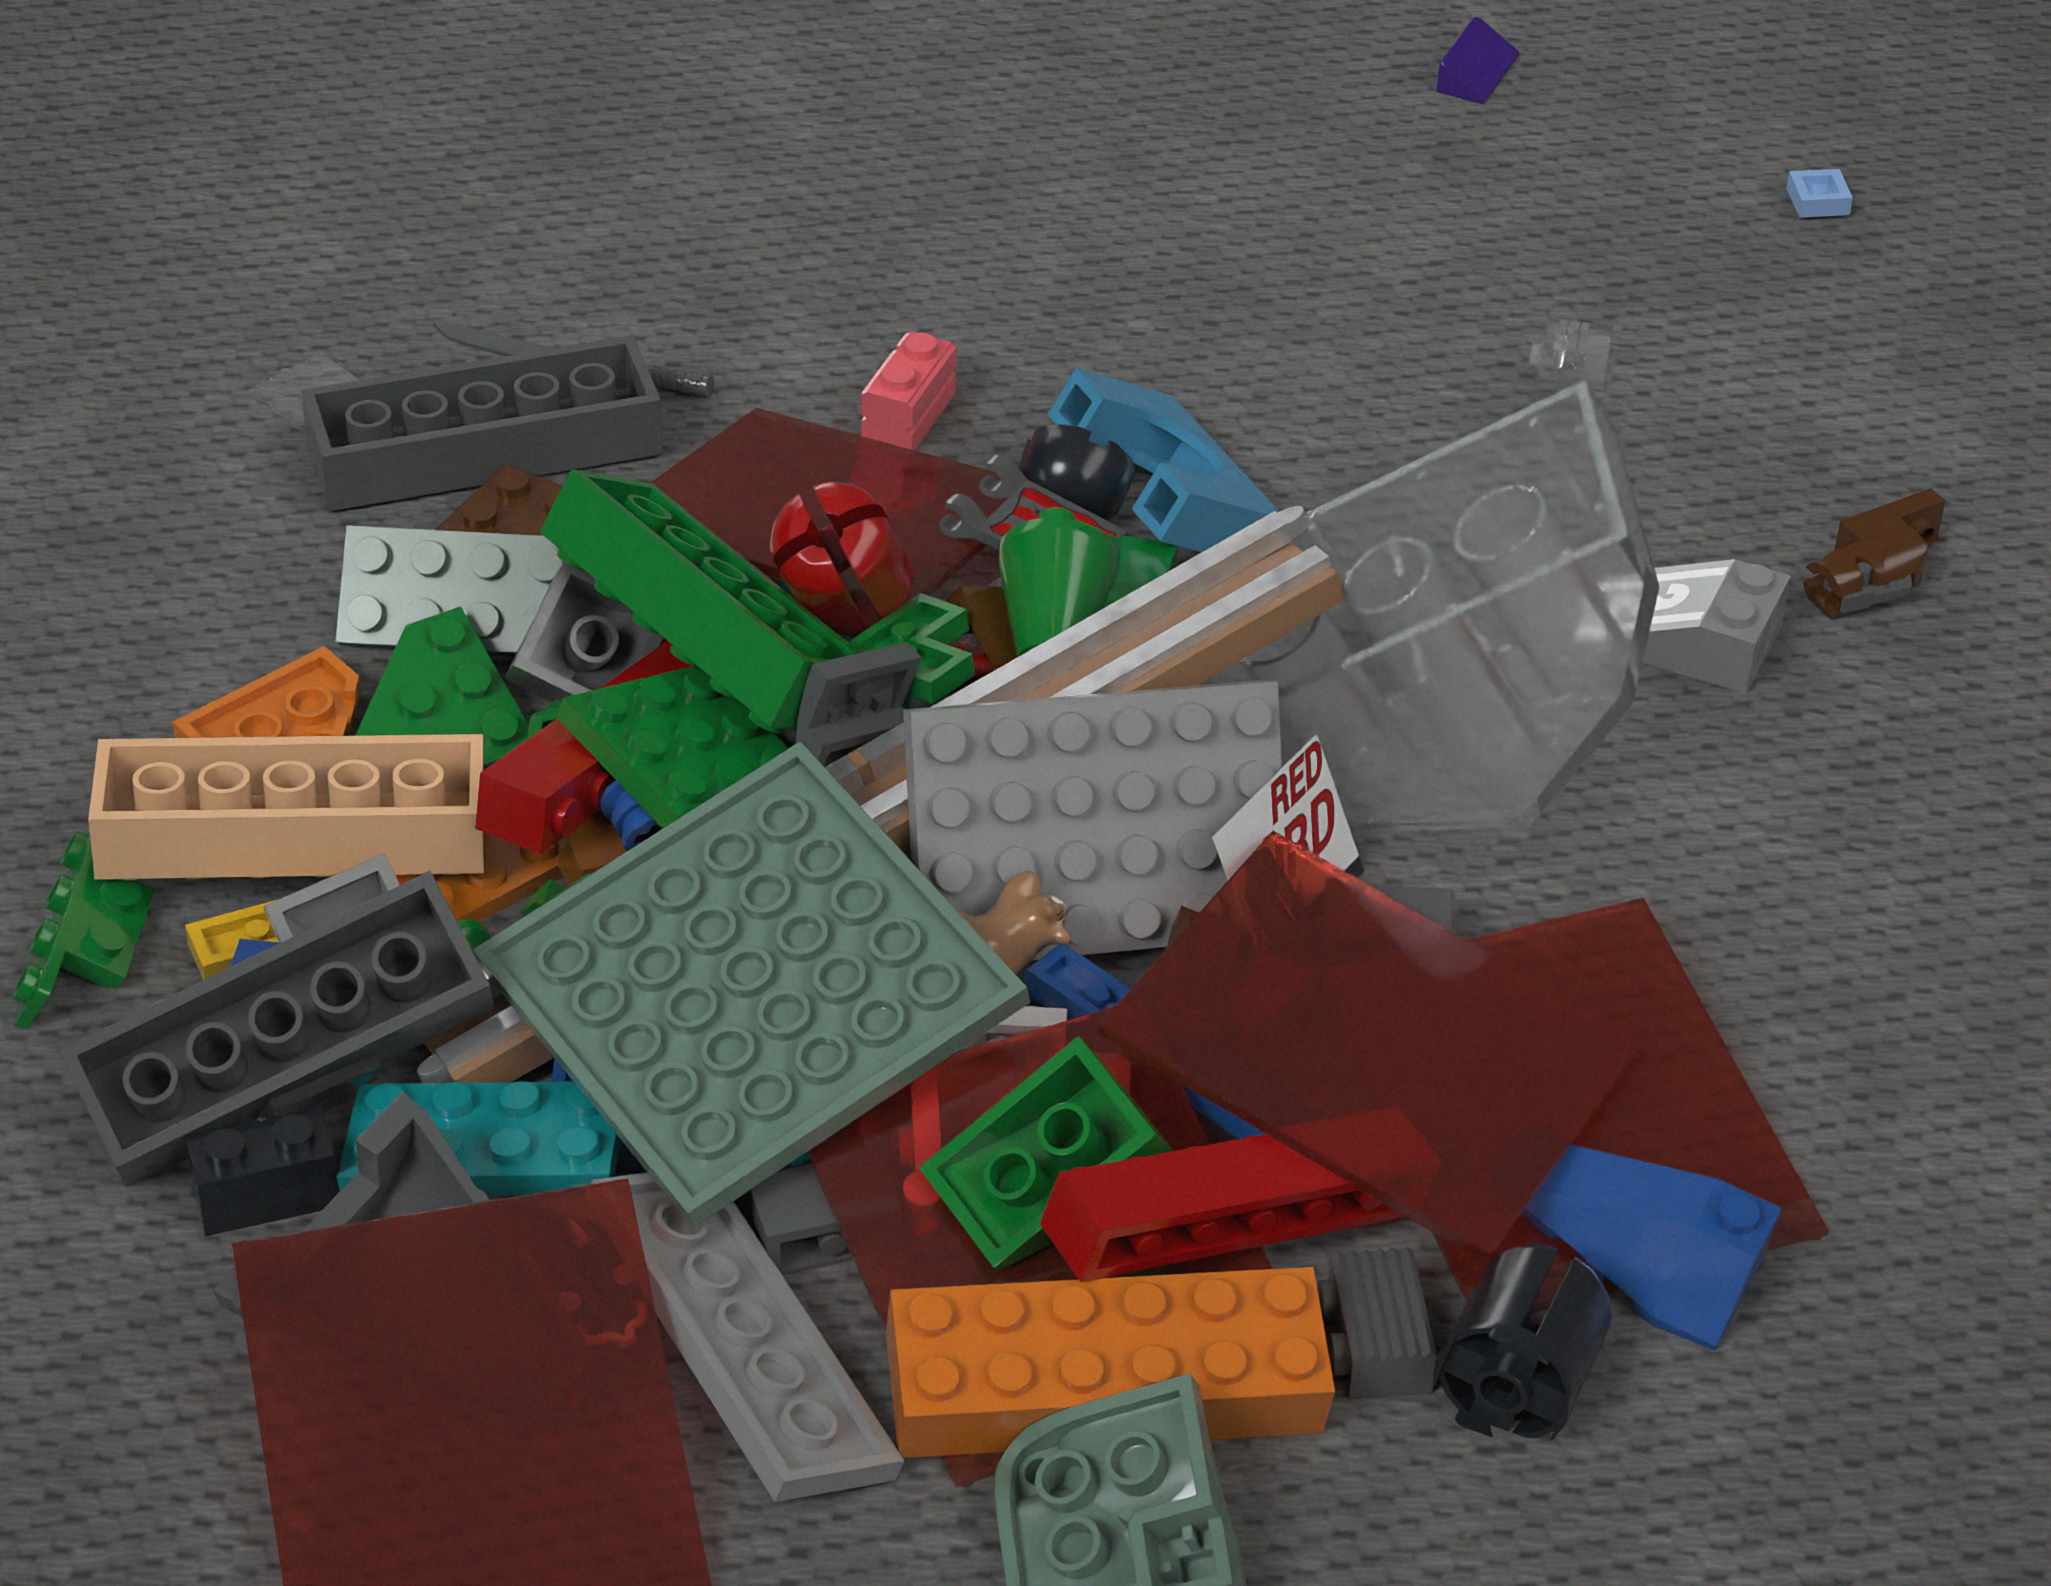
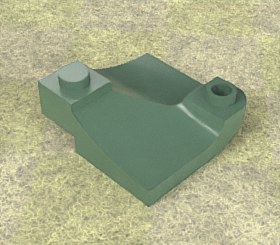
(1117, 1496)

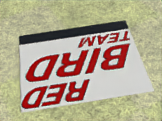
(1298, 805)

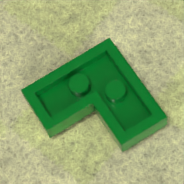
(928, 628)

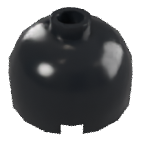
(1078, 469)

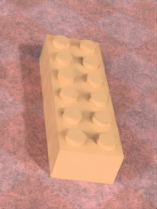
(285, 806)

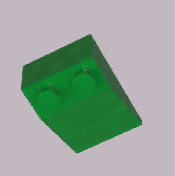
(1009, 1158)

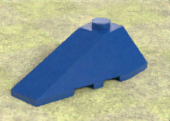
(1660, 1235)

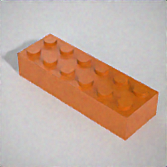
(997, 1357)

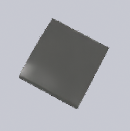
(854, 700)

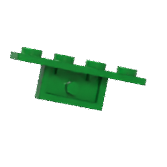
(89, 932)

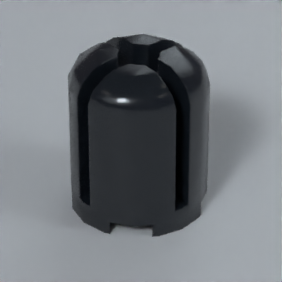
(1494, 1344)

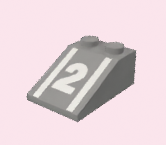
(1716, 620)

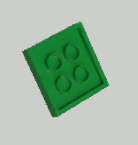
(669, 739)

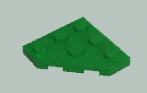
(445, 686)

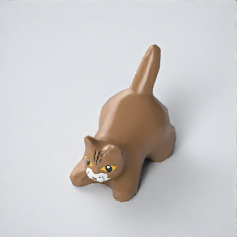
(1021, 922)

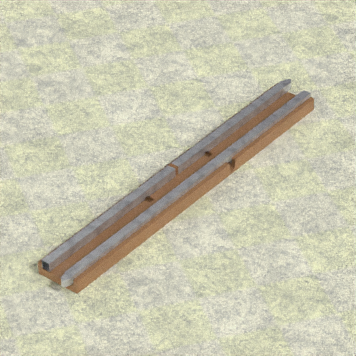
(1153, 638)

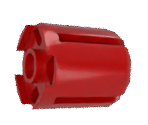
(858, 538)

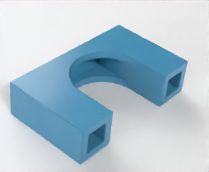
(1195, 486)

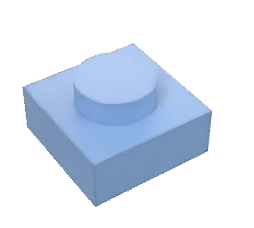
(1819, 193)

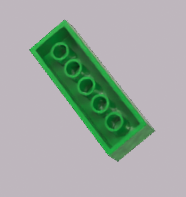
(692, 592)

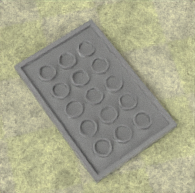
(1094, 796)

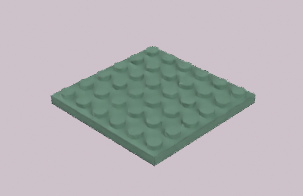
(749, 981)

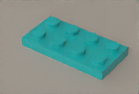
(503, 1133)

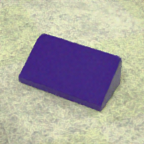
(1475, 63)

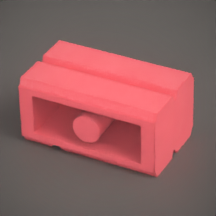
(909, 390)

